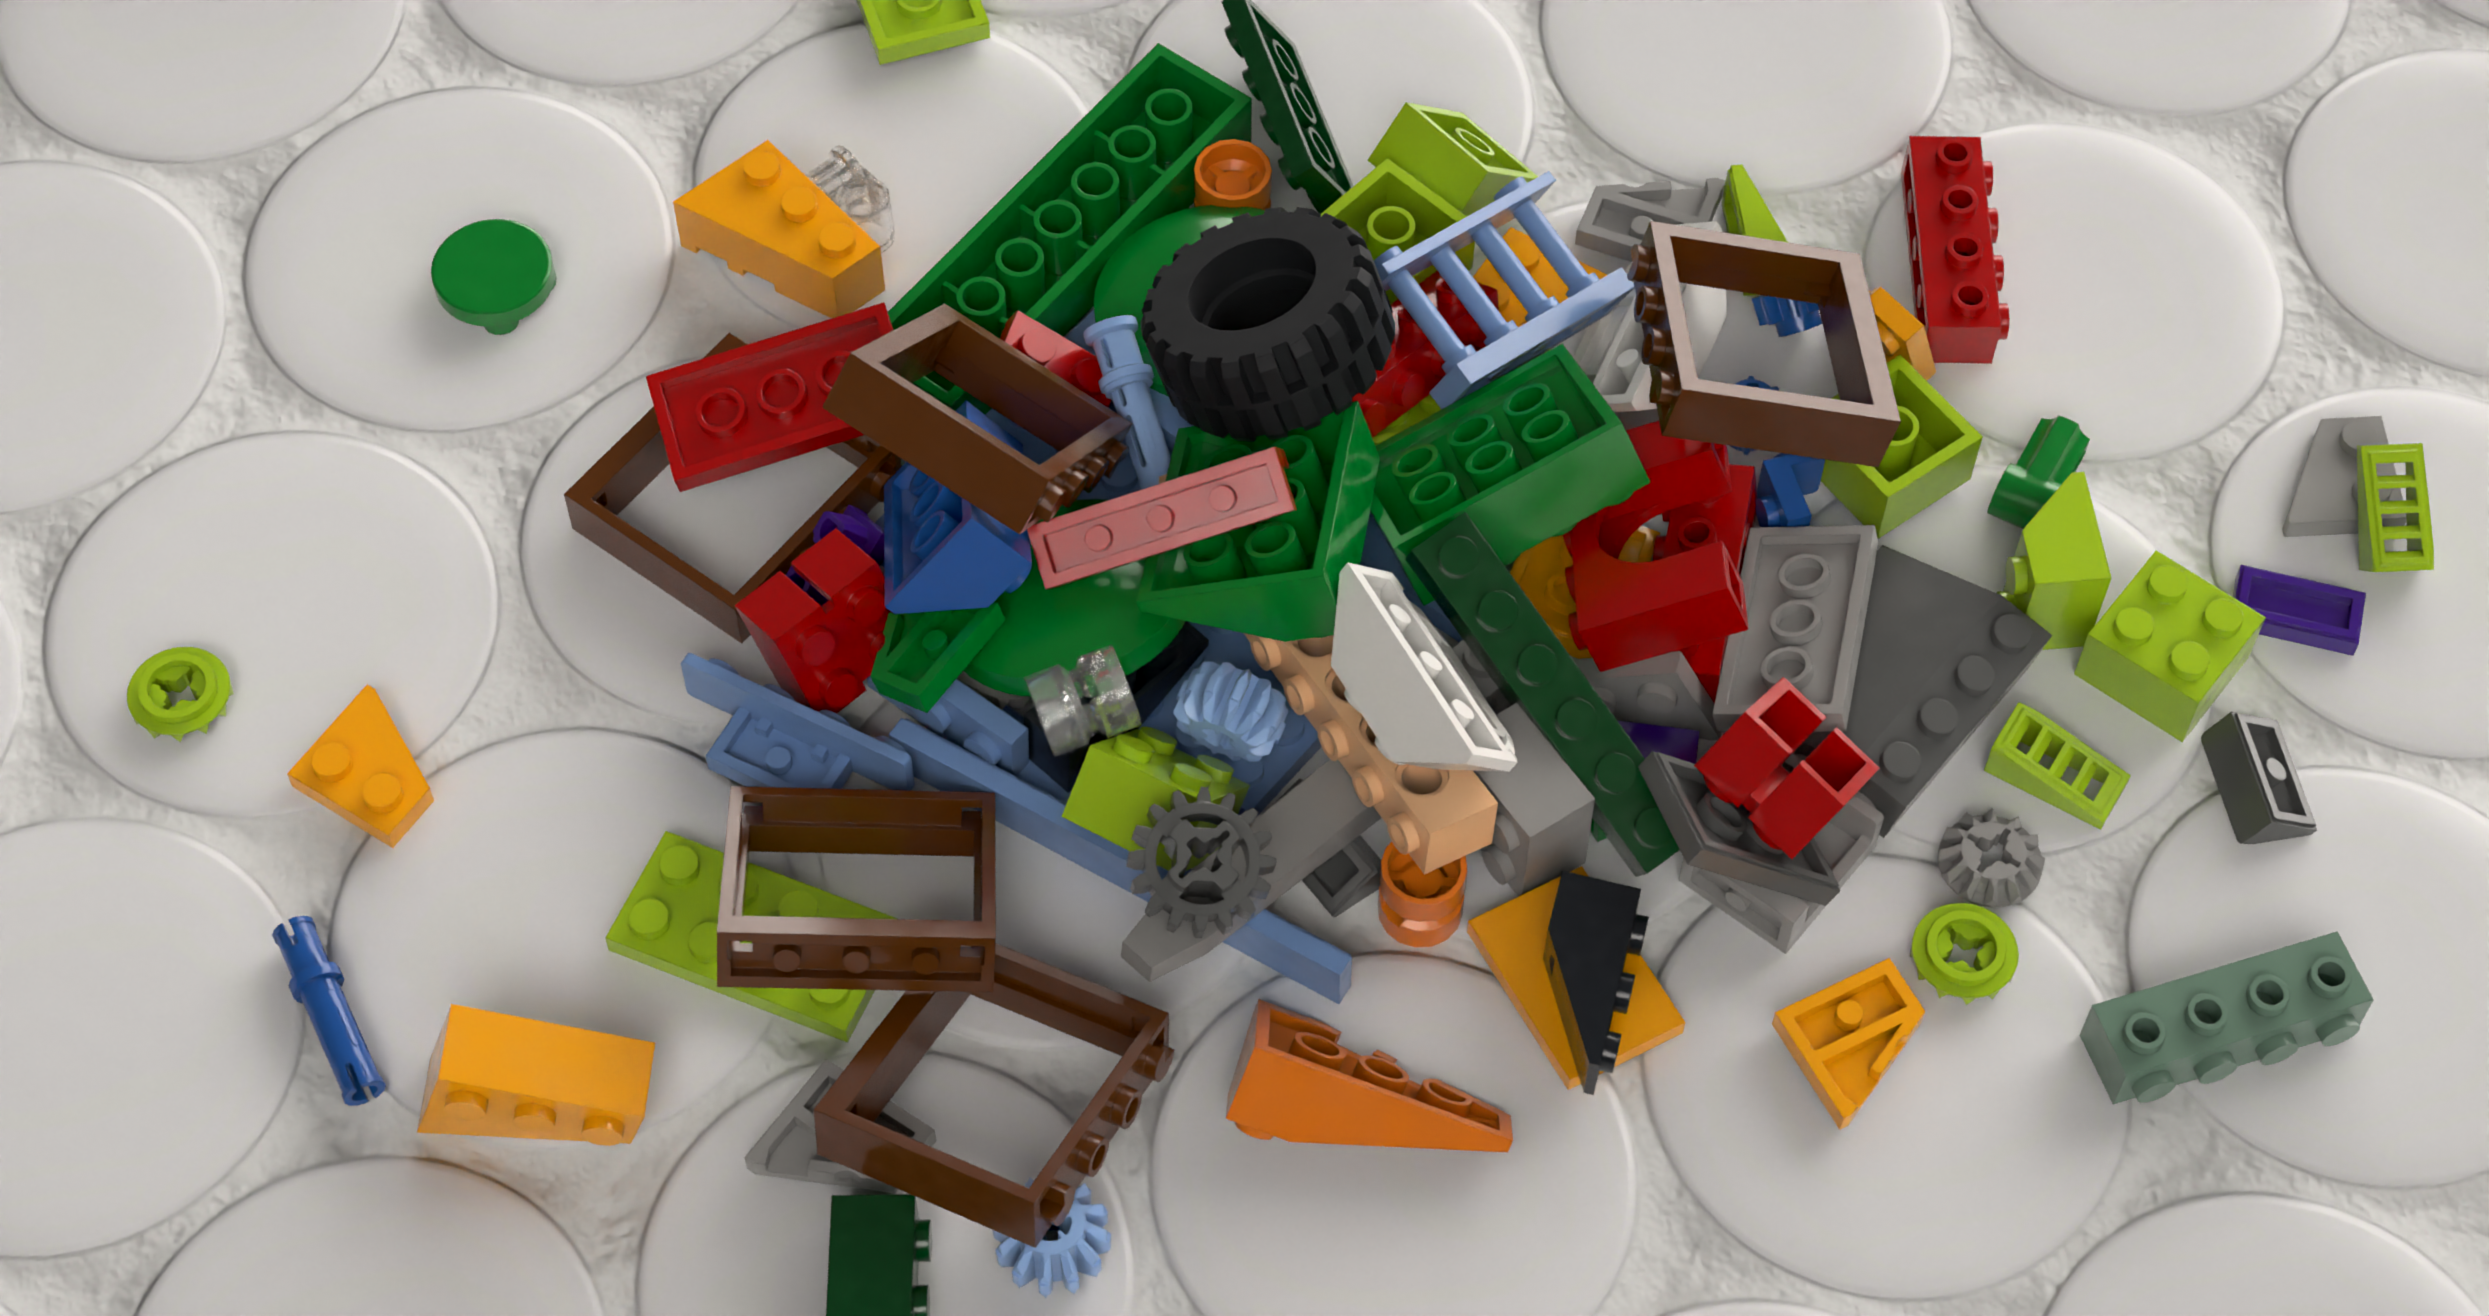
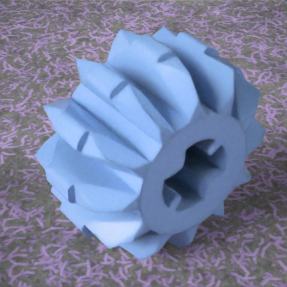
(1231, 711)
(1075, 1251)

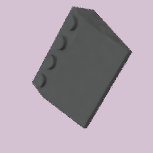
(1928, 674)

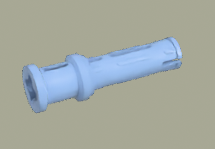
(1127, 384)

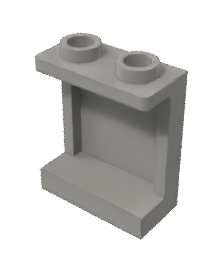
(1782, 917)

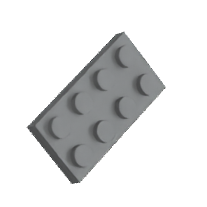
(1804, 619)

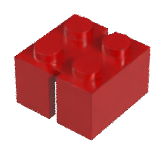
(818, 649)
(1784, 805)

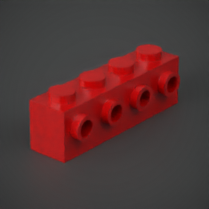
(1952, 248)
(1413, 361)
(1704, 523)

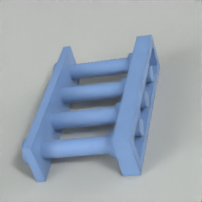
(1505, 343)

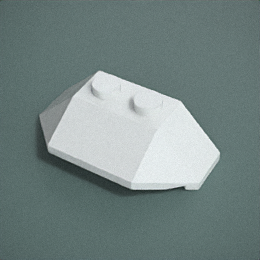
(1614, 344)
(1411, 680)

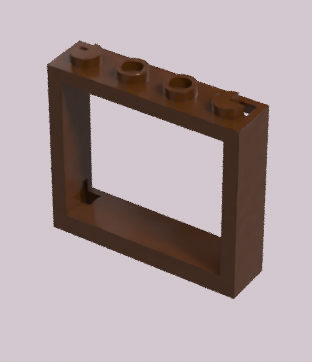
(882, 403)
(1696, 409)
(642, 456)
(857, 950)
(1041, 993)

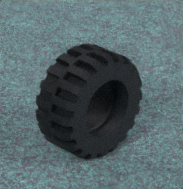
(1268, 324)

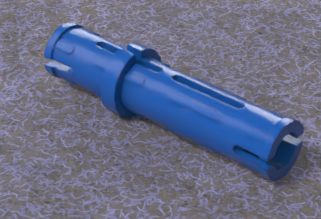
(318, 987)

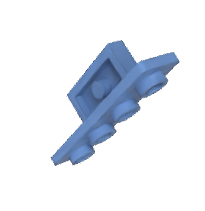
(985, 731)
(784, 742)

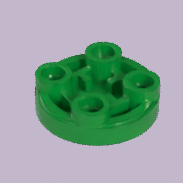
(493, 274)

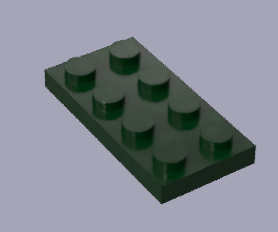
(1291, 106)

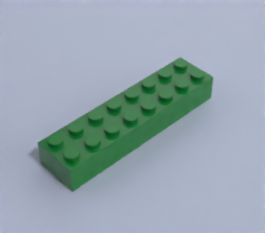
(1079, 203)

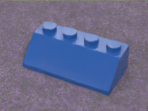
(942, 547)

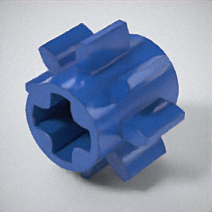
(1786, 314)

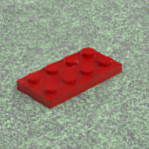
(759, 399)

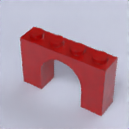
(1661, 604)

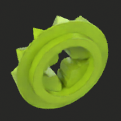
(174, 671)
(1969, 928)

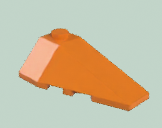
(1312, 1090)

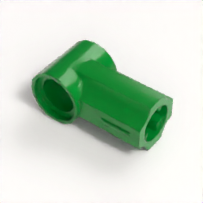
(2042, 468)

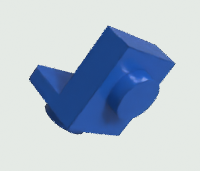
(1782, 488)

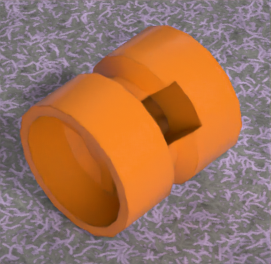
(1233, 176)
(1417, 906)

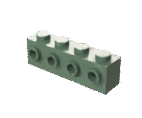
(2226, 1019)

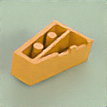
(783, 229)
(534, 1080)

